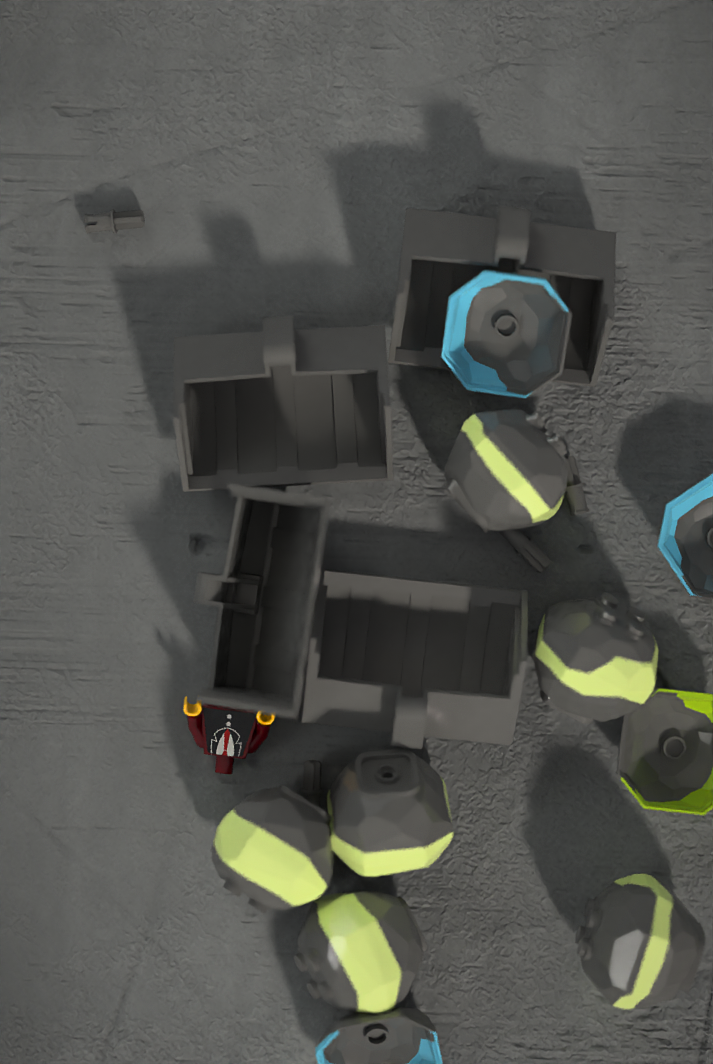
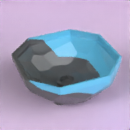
(506, 334)
(688, 538)
(380, 1038)

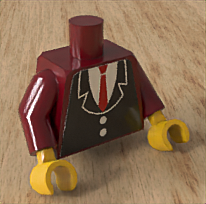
(227, 731)

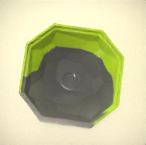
(669, 752)

